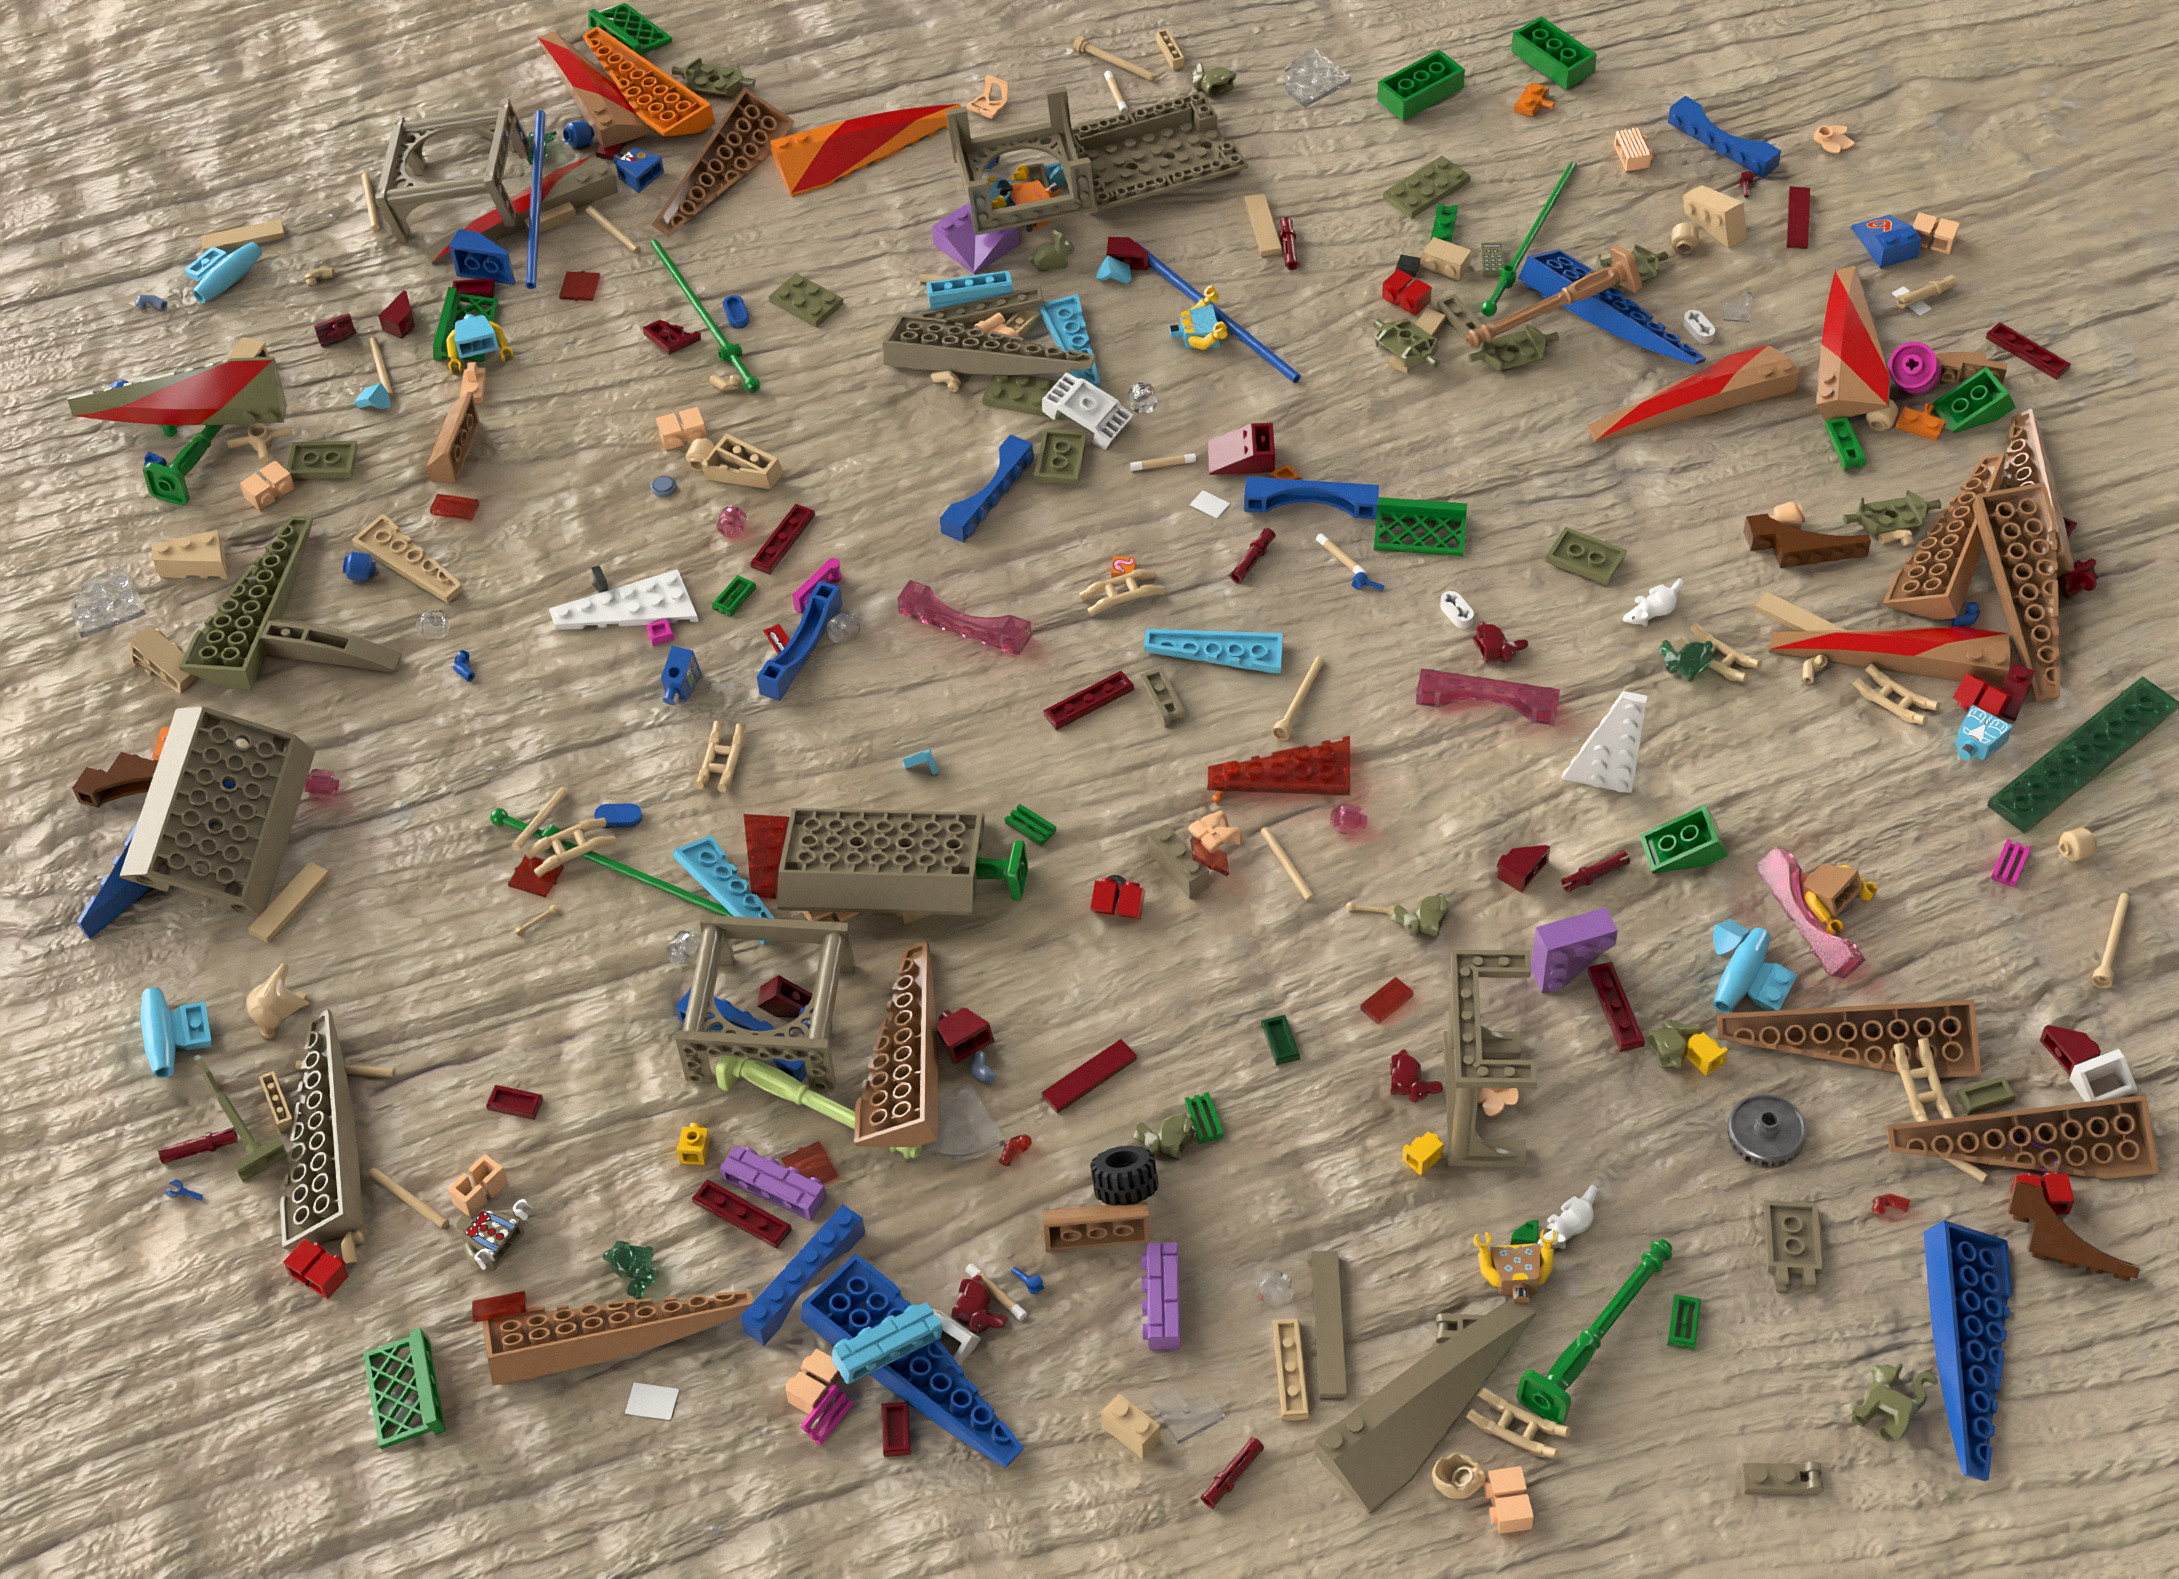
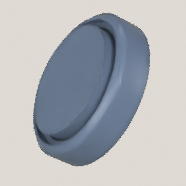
(663, 486)

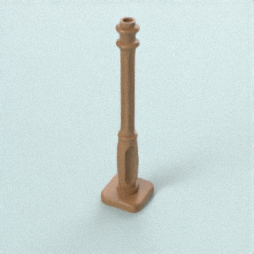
(1622, 270)

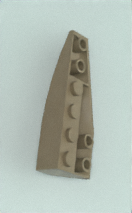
(325, 645)

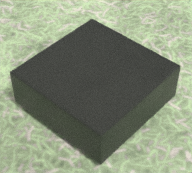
(1408, 264)

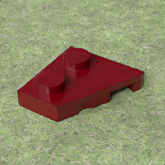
(670, 337)

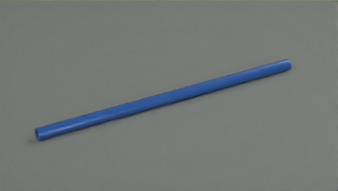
(535, 203)
(1231, 325)

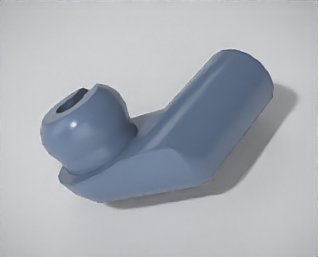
(153, 300)
(980, 1070)

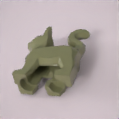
(1890, 1404)

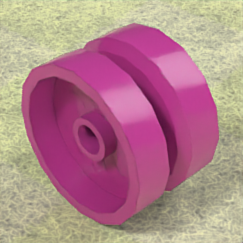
(1926, 364)

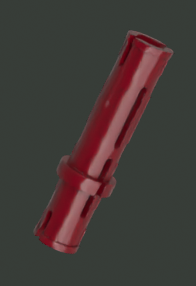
(1288, 238)
(1257, 549)
(1587, 874)
(209, 1142)
(1225, 1481)

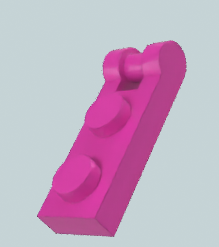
(827, 573)

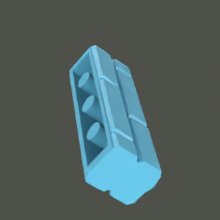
(968, 289)
(886, 1342)

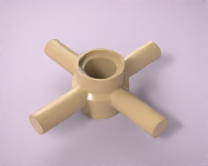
(260, 439)

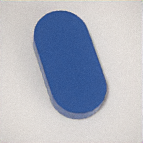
(736, 311)
(619, 815)

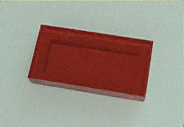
(454, 507)
(1386, 1000)
(499, 1306)

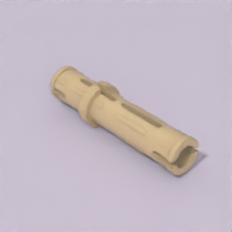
(1934, 288)

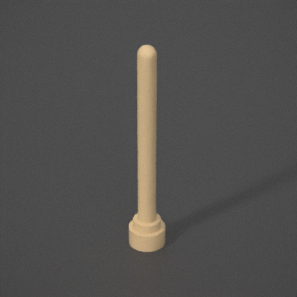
(1082, 44)
(1283, 728)
(2103, 975)

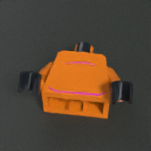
(1029, 192)

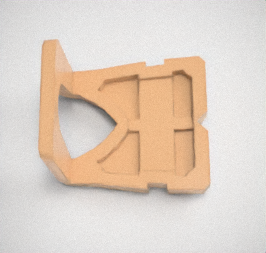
(984, 105)
(1211, 834)

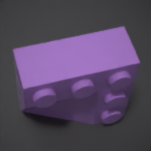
(957, 239)
(1569, 947)

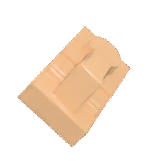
(474, 382)

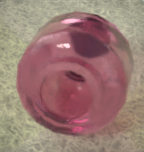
(731, 522)
(321, 784)
(1348, 819)

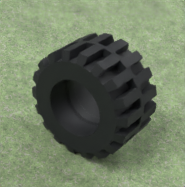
(1124, 1175)

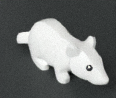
(1660, 602)
(1575, 1219)

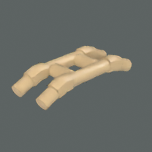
(1113, 598)
(1732, 656)
(1891, 686)
(715, 748)
(562, 855)
(1929, 1071)
(1510, 1411)

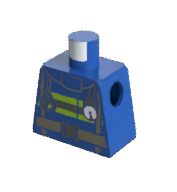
(679, 675)

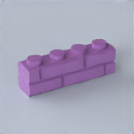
(773, 1182)
(1162, 1296)

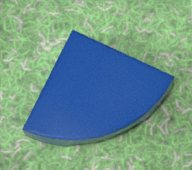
(151, 457)

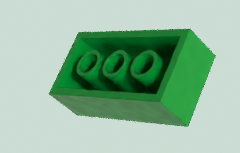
(1553, 52)
(1420, 85)

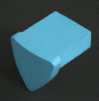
(1055, 174)
(1114, 269)
(375, 396)
(920, 758)
(1728, 936)

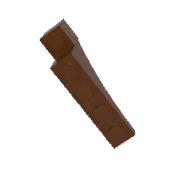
(1801, 547)
(125, 777)
(2055, 1239)

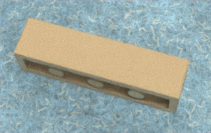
(1170, 49)
(554, 217)
(276, 1101)

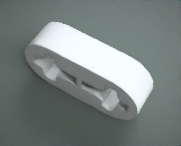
(1702, 325)
(1460, 608)

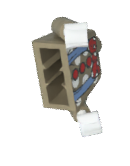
(492, 1234)

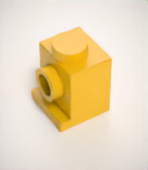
(1705, 1053)
(693, 1144)
(1423, 1152)

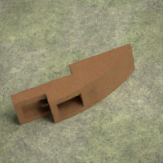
(1966, 364)

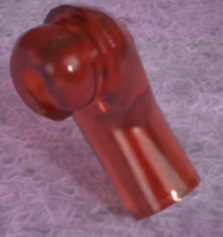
(1014, 1146)
(1889, 1200)

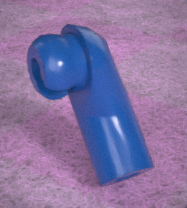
(461, 665)

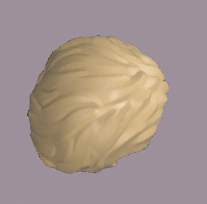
(1458, 1476)

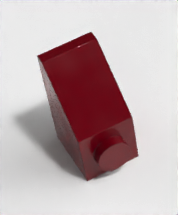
(1127, 251)
(397, 316)
(2018, 685)
(1522, 865)
(783, 998)
(2069, 1046)

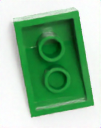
(1974, 402)
(1684, 842)

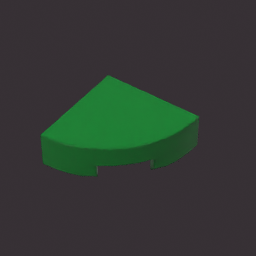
(1526, 1233)

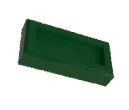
(1280, 1040)

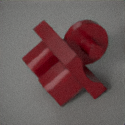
(335, 329)
(2081, 578)

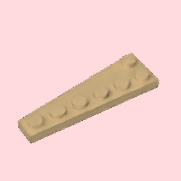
(397, 551)

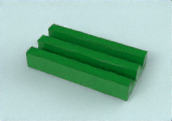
(737, 598)
(1033, 822)
(1197, 1100)
(1681, 1341)

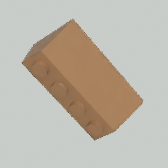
(454, 441)
(1096, 1226)

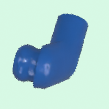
(1969, 616)

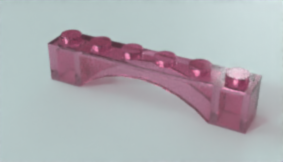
(1001, 632)
(1534, 702)
(1784, 876)

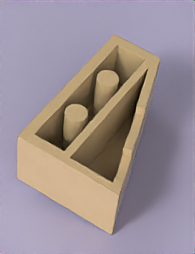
(1717, 214)
(741, 464)
(191, 555)
(160, 657)

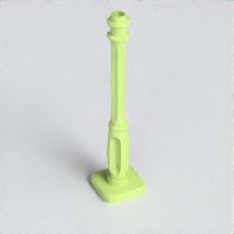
(779, 1083)

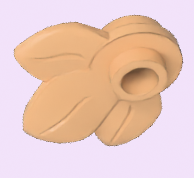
(1833, 138)
(1496, 1098)

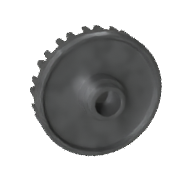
(1767, 1129)

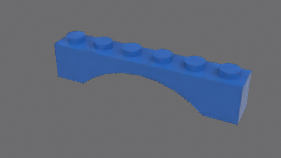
(1754, 155)
(1270, 493)
(964, 516)
(782, 669)
(745, 1021)
(772, 1306)

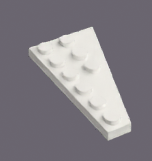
(629, 605)
(1612, 749)

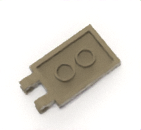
(1792, 1242)

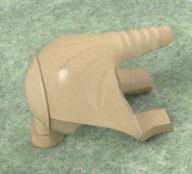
(273, 1003)

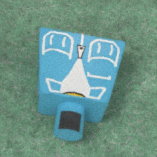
(1981, 734)

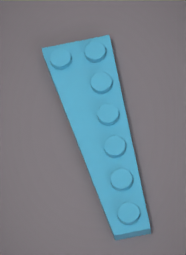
(1069, 331)
(1228, 648)
(708, 865)

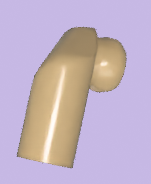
(322, 273)
(950, 378)
(1813, 666)
(348, 1246)

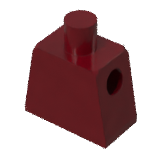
(963, 1033)

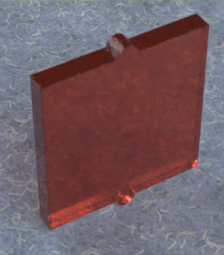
(579, 286)
(1214, 861)
(527, 880)
(811, 1162)

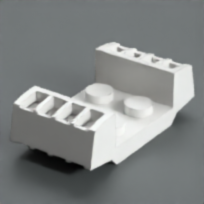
(1088, 407)

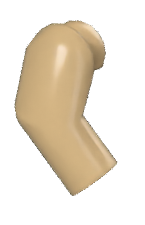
(726, 385)
(1904, 535)

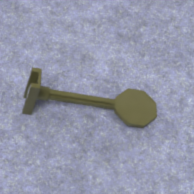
(258, 1156)

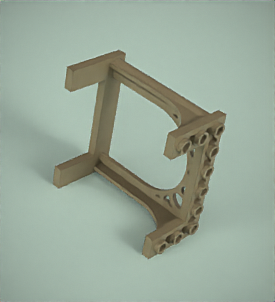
(1055, 133)
(406, 148)
(716, 950)
(1465, 1070)

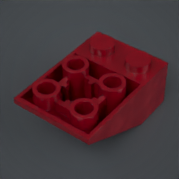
(1243, 450)

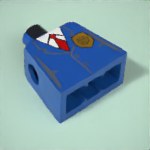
(638, 168)

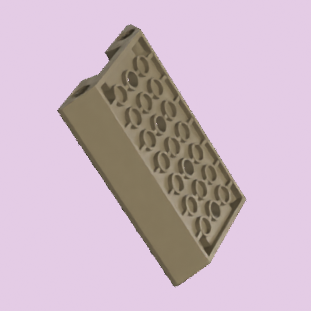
(1144, 142)
(190, 794)
(830, 874)

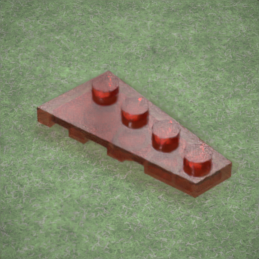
(764, 850)

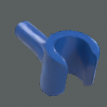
(1361, 579)
(182, 1191)
(1033, 1284)

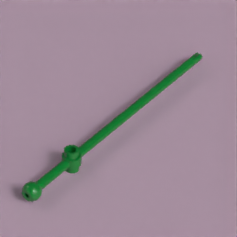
(1508, 272)
(729, 351)
(500, 817)

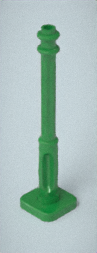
(169, 482)
(1012, 869)
(1548, 1395)

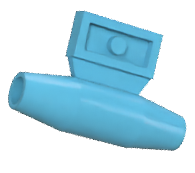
(220, 271)
(1749, 974)
(165, 1031)

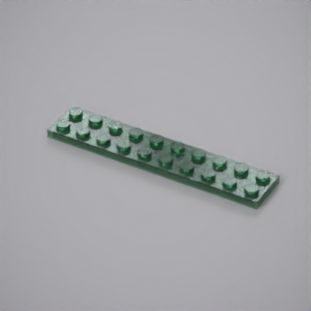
(2083, 755)

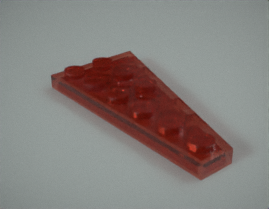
(1294, 770)

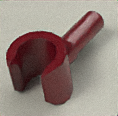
(1746, 178)

